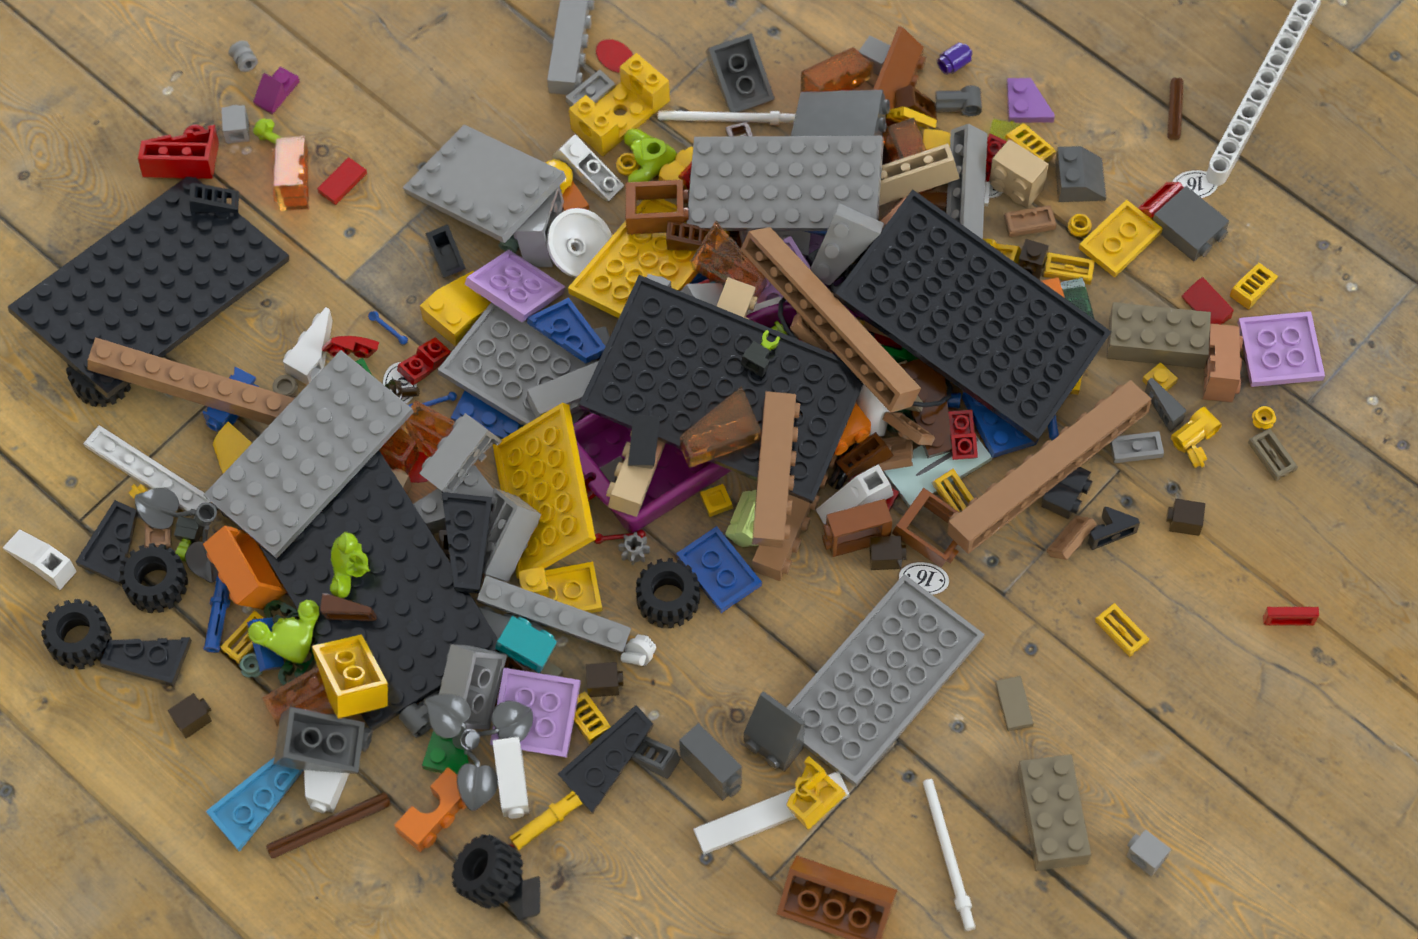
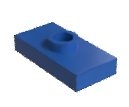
(265, 657)

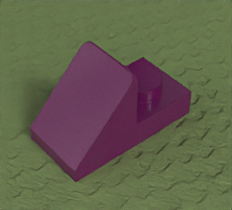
(275, 89)

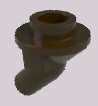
(396, 387)

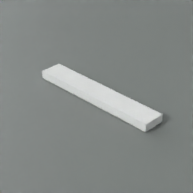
(143, 468)
(750, 820)

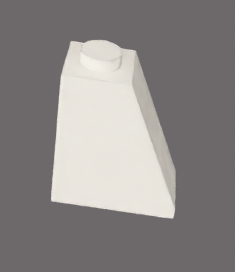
(511, 777)
(323, 789)

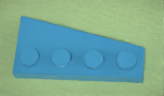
(251, 802)

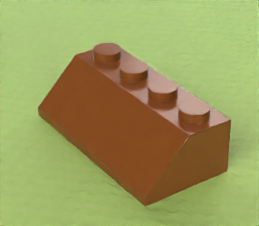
(900, 67)
(835, 900)

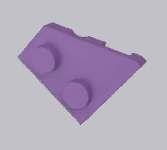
(1026, 102)

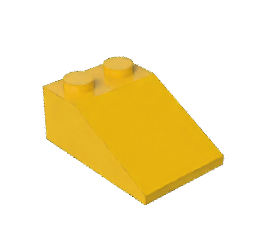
(453, 309)
(351, 676)

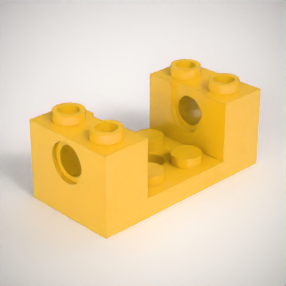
(639, 93)

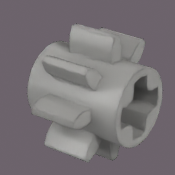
(634, 555)

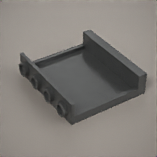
(841, 113)

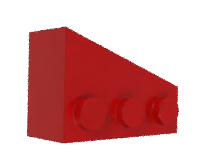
(180, 155)

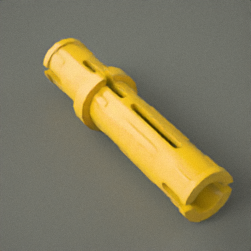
(548, 818)

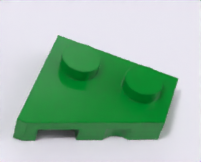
(443, 755)

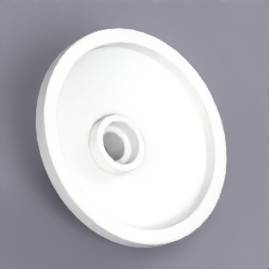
(580, 229)

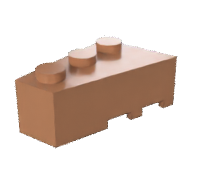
(1223, 364)

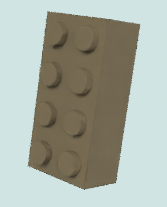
(1158, 335)
(1053, 812)

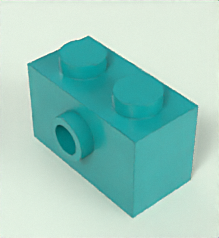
(526, 644)

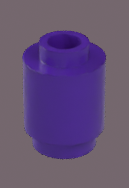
(954, 58)

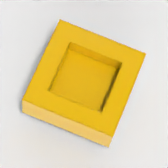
(1162, 376)
(716, 500)
(534, 580)

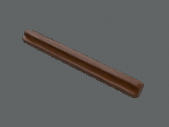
(328, 825)

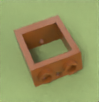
(651, 190)
(939, 508)
(852, 528)

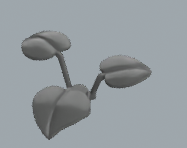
(157, 510)
(447, 719)

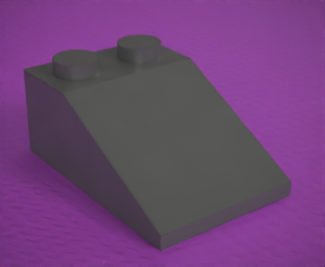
(740, 73)
(774, 732)
(318, 742)

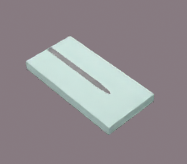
(913, 479)

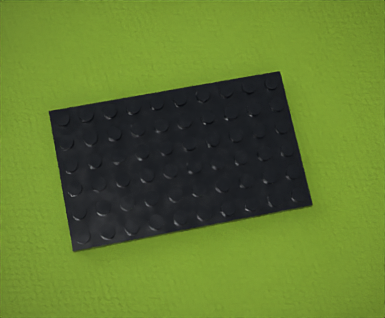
(148, 282)
(973, 315)
(685, 358)
(405, 587)

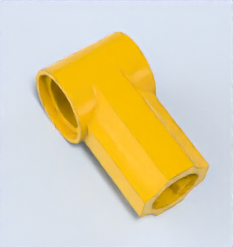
(1200, 426)

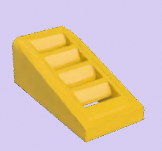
(1046, 150)
(1244, 298)
(595, 734)

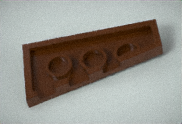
(934, 418)

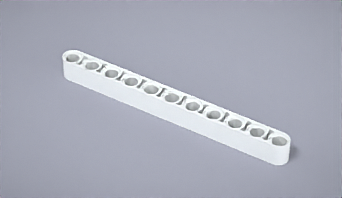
(1280, 55)

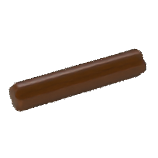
(1175, 108)

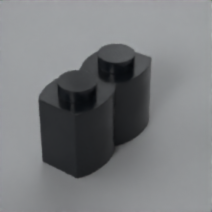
(1066, 495)

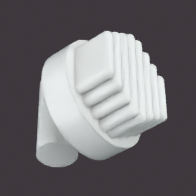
(638, 651)

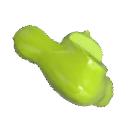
(649, 154)
(346, 561)
(289, 636)

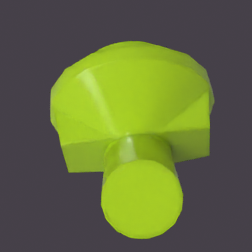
(264, 128)

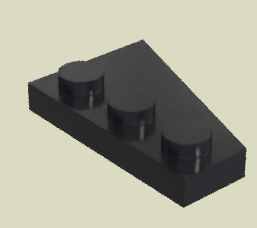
(110, 543)
(152, 660)

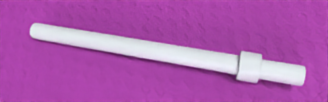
(773, 117)
(962, 901)

